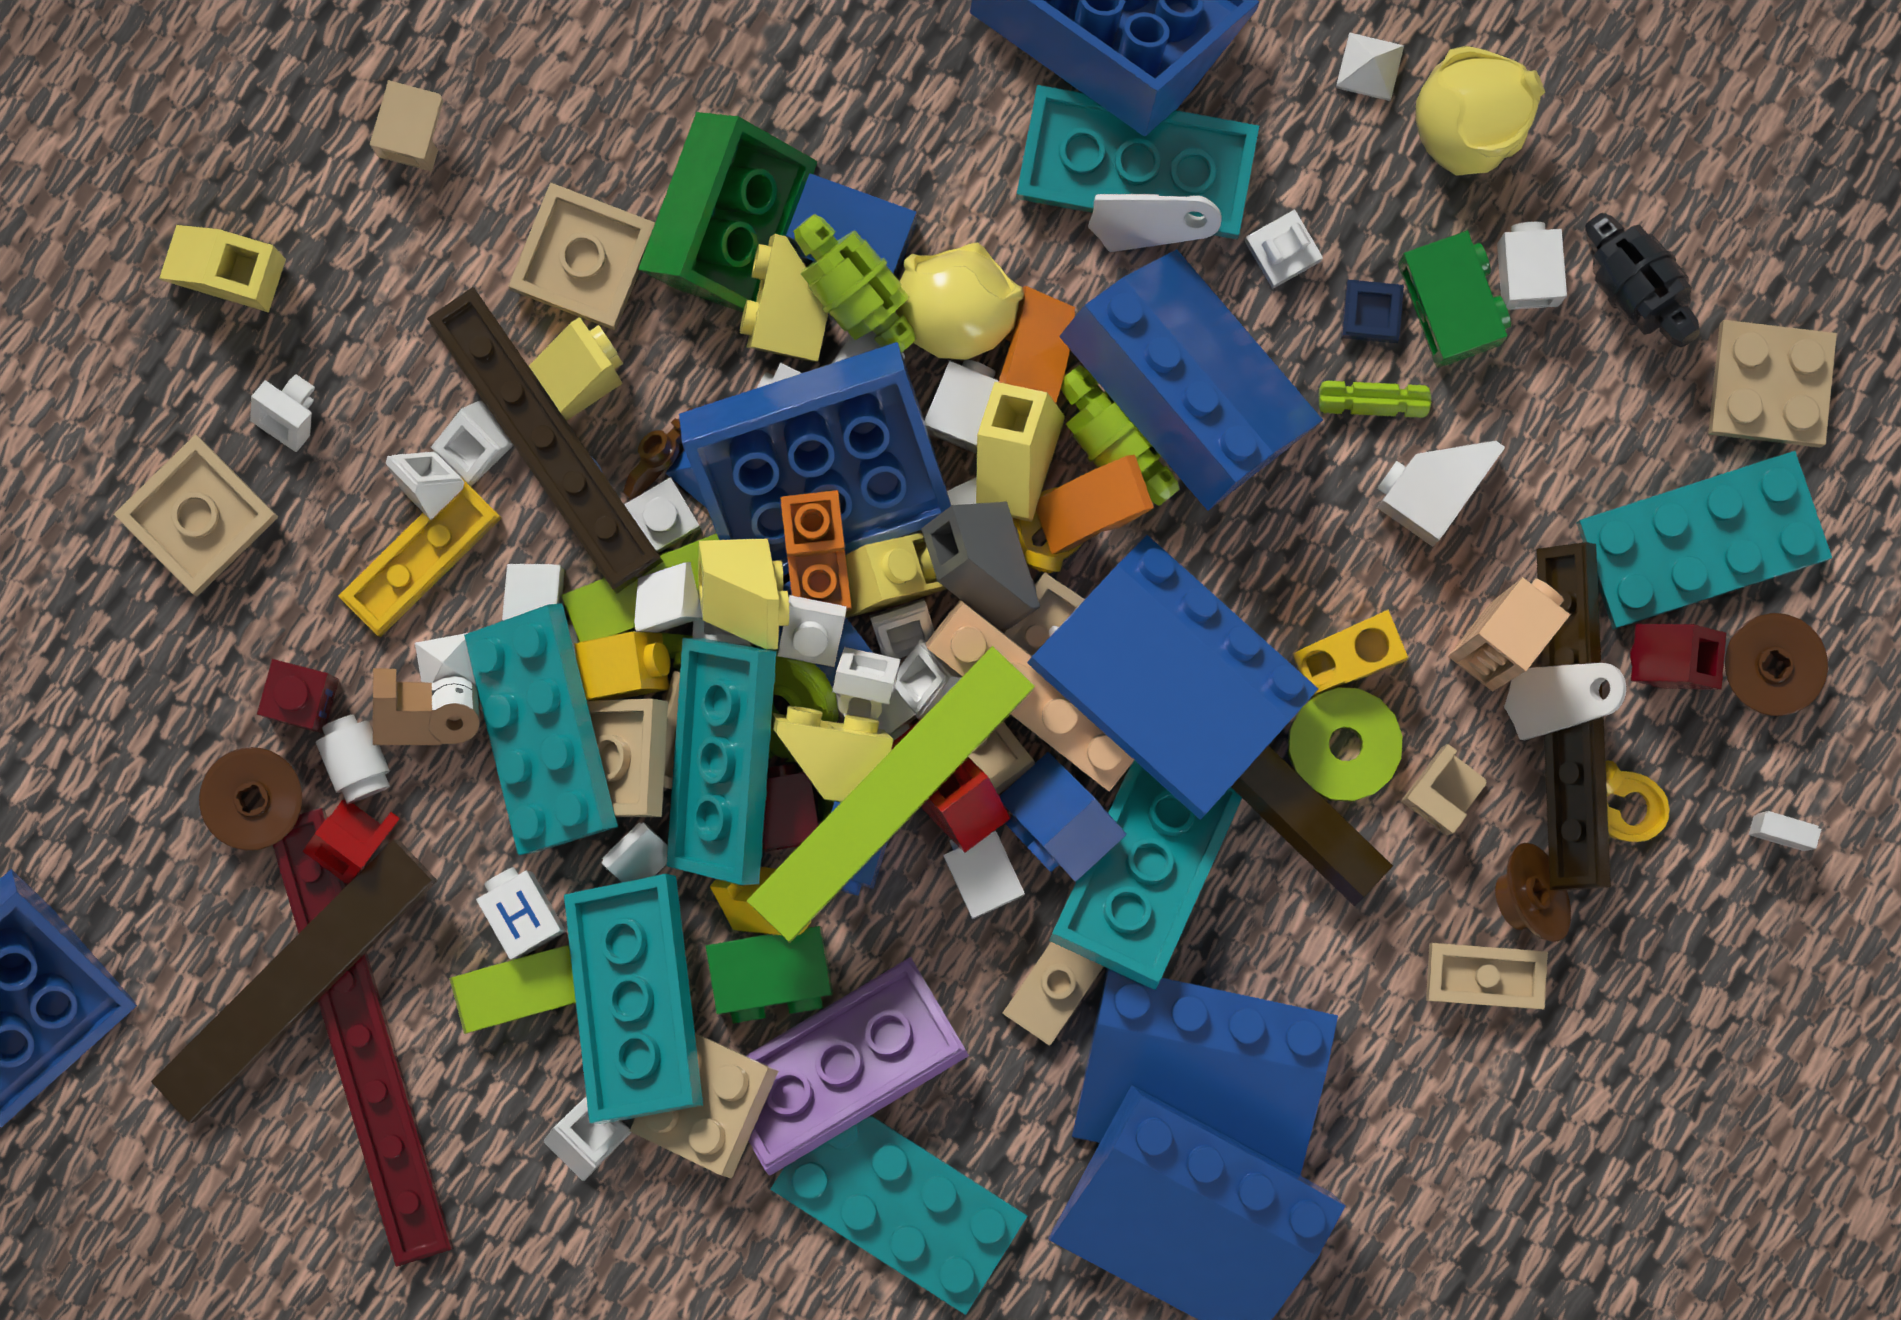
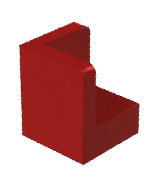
(348, 840)

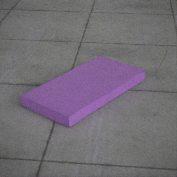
(851, 1063)

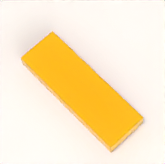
(418, 560)

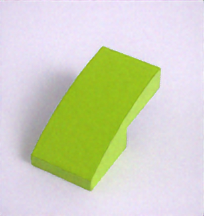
(514, 989)

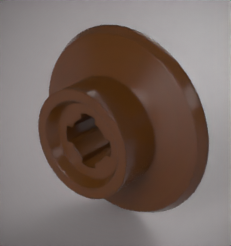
(1790, 642)
(226, 811)
(1527, 898)

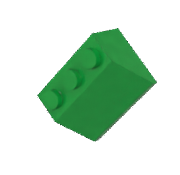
(722, 202)

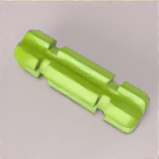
(1374, 399)

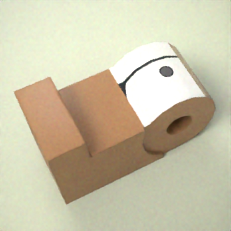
(423, 711)

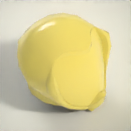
(1476, 110)
(959, 302)

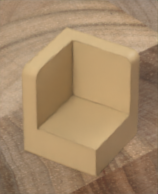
(407, 126)
(1444, 791)

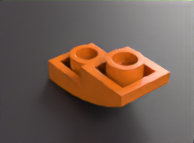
(1036, 351)
(1093, 504)
(816, 547)

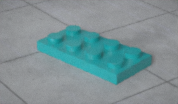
(1087, 151)
(1705, 539)
(540, 729)
(721, 760)
(1143, 889)
(633, 999)
(904, 1209)

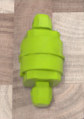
(854, 284)
(1110, 435)

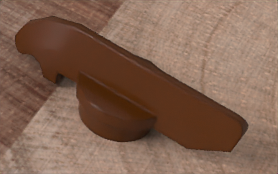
(657, 453)

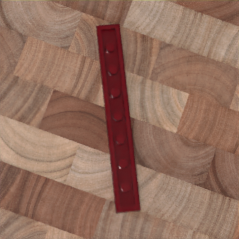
(369, 1069)

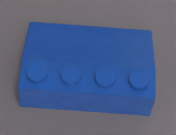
(1122, 53)
(1189, 377)
(816, 432)
(1172, 676)
(51, 996)
(1212, 1054)
(1195, 1215)

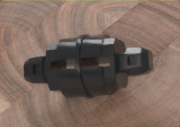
(1642, 279)

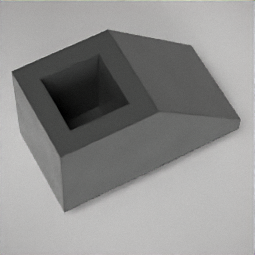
(982, 561)

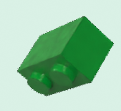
(1454, 298)
(769, 972)

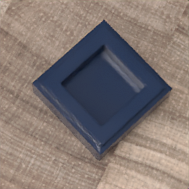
(1372, 311)

